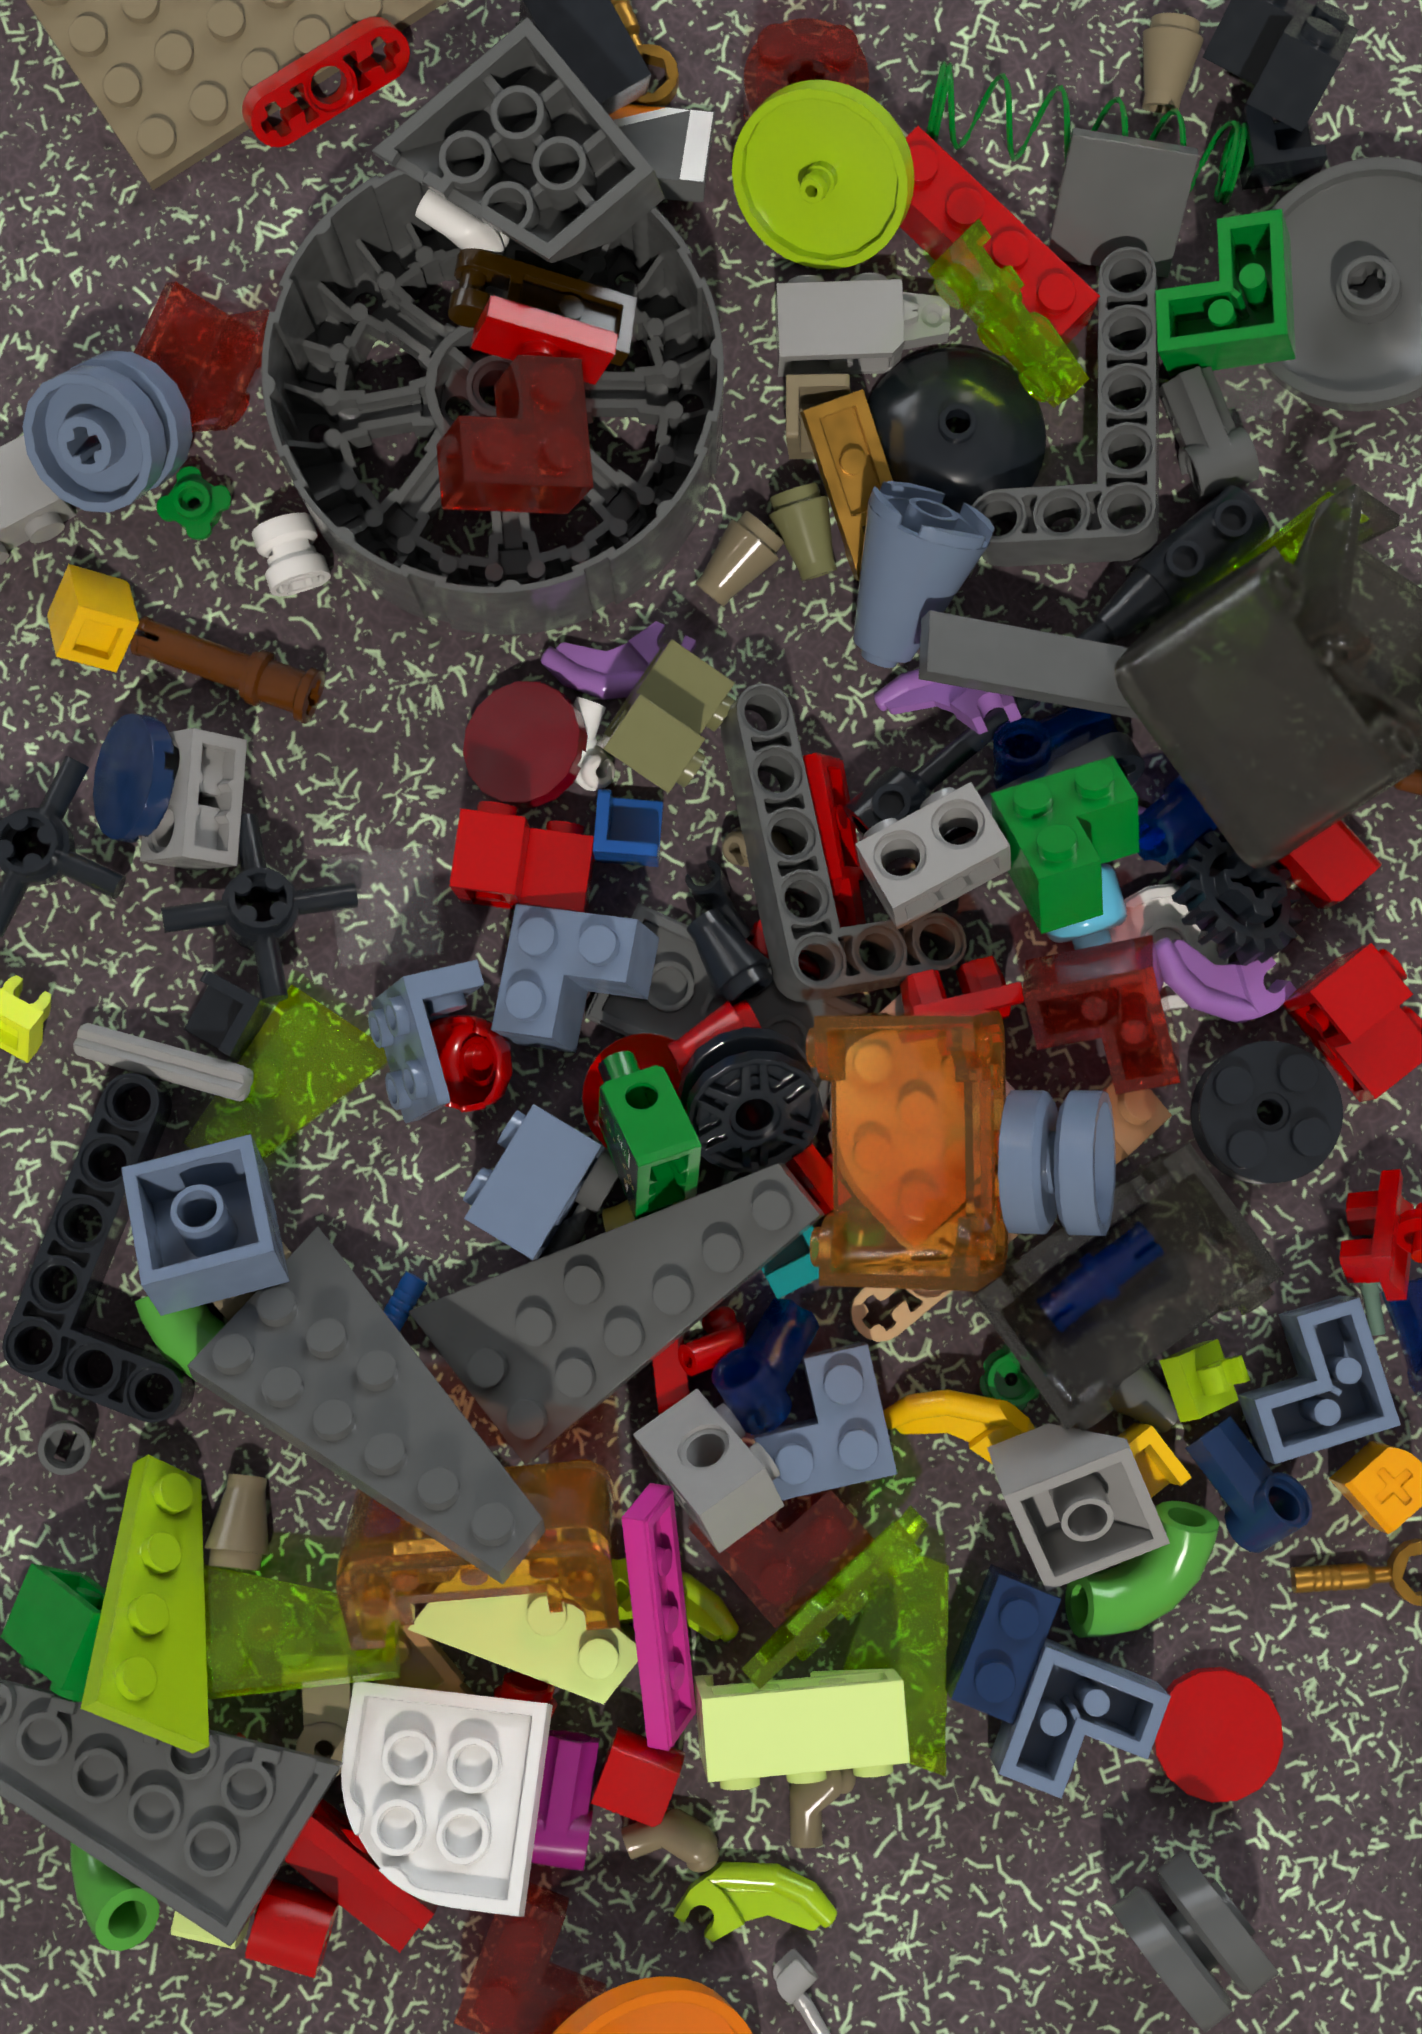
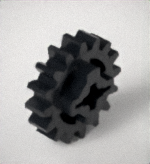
(1234, 903)

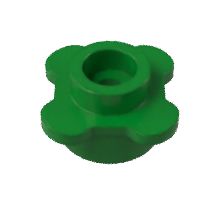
(196, 521)

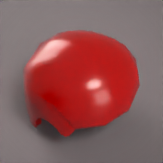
(472, 1060)

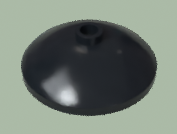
(1003, 422)

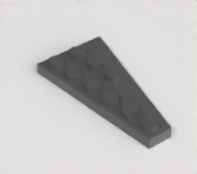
(583, 1321)
(351, 1393)
(179, 1824)

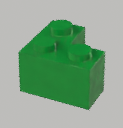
(1245, 313)
(1062, 834)
(56, 1626)

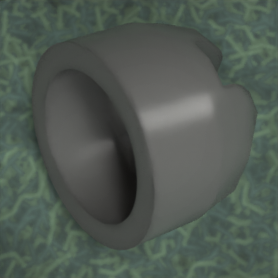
(78, 1452)

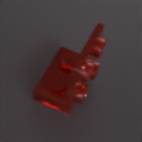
(205, 354)

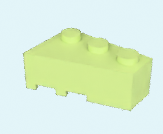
(533, 1641)
(802, 1727)

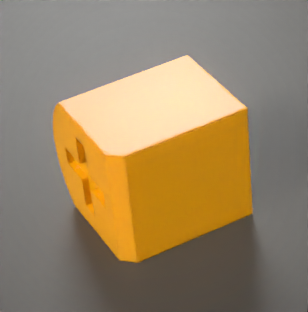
(1382, 1485)

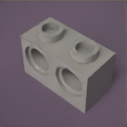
(204, 805)
(943, 868)

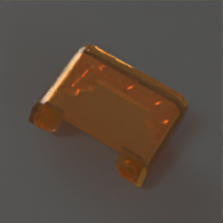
(912, 1149)
(394, 1565)

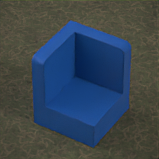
(627, 830)

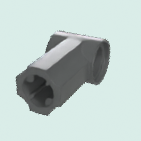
(1209, 443)

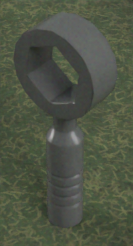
(590, 1199)

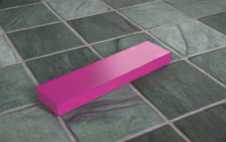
(659, 1615)

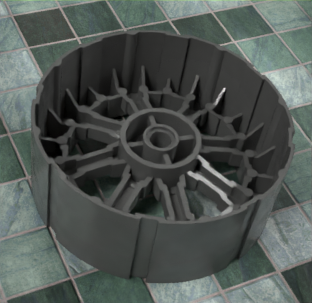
(308, 381)

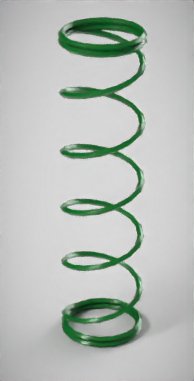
(1230, 160)

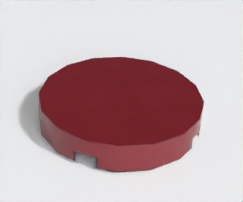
(525, 744)

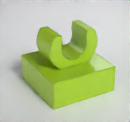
(1203, 1379)

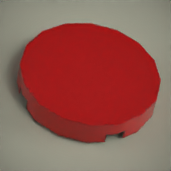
(1218, 1735)

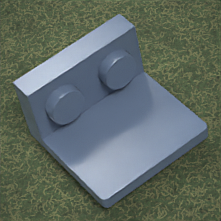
(403, 1029)

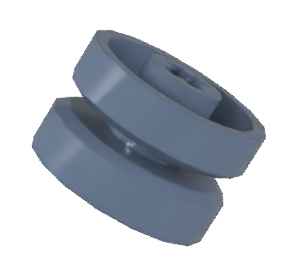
(107, 431)
(1057, 1162)

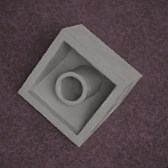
(1076, 1501)

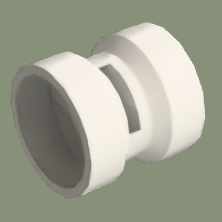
(291, 554)

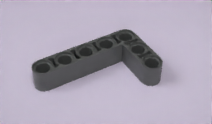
(1119, 435)
(806, 870)

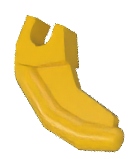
(968, 1416)

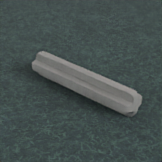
(163, 1062)

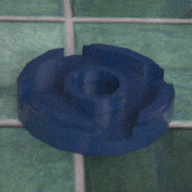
(132, 779)

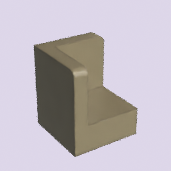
(803, 393)

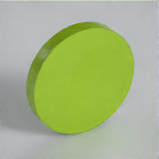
(823, 174)

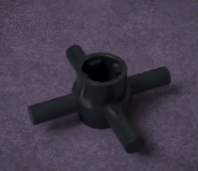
(61, 856)
(255, 885)

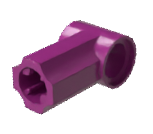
(565, 1800)

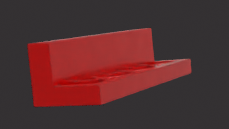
(346, 1872)

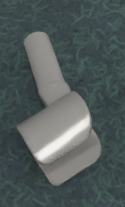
(793, 1978)

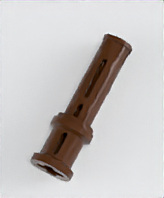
(254, 675)

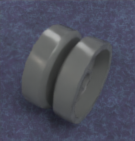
(1195, 1940)

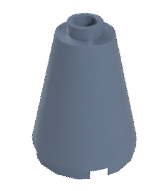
(911, 564)

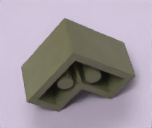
(665, 715)

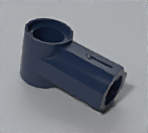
(1260, 1503)

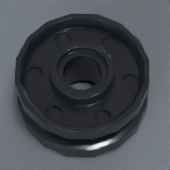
(742, 1068)

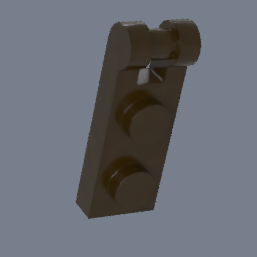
(540, 290)

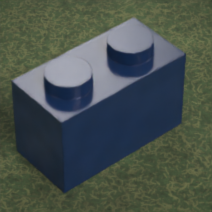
(1001, 1644)

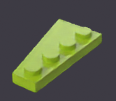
(152, 1622)

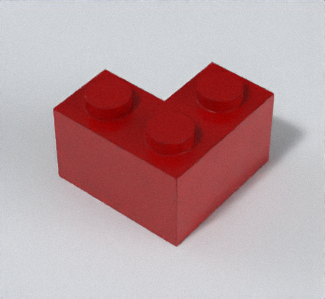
(508, 863)
(1358, 1022)

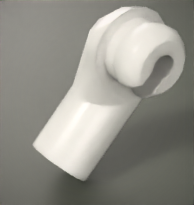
(459, 225)
(596, 768)

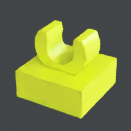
(21, 1022)

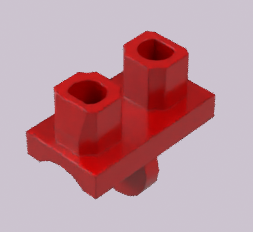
(981, 987)
(1395, 1237)

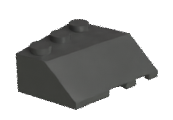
(527, 151)

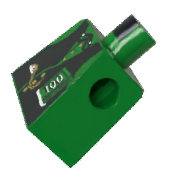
(647, 1135)

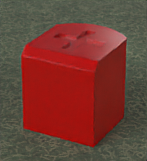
(1330, 865)
(637, 1778)
(292, 1928)

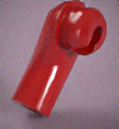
(723, 1336)

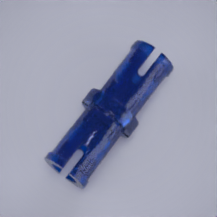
(1100, 1276)

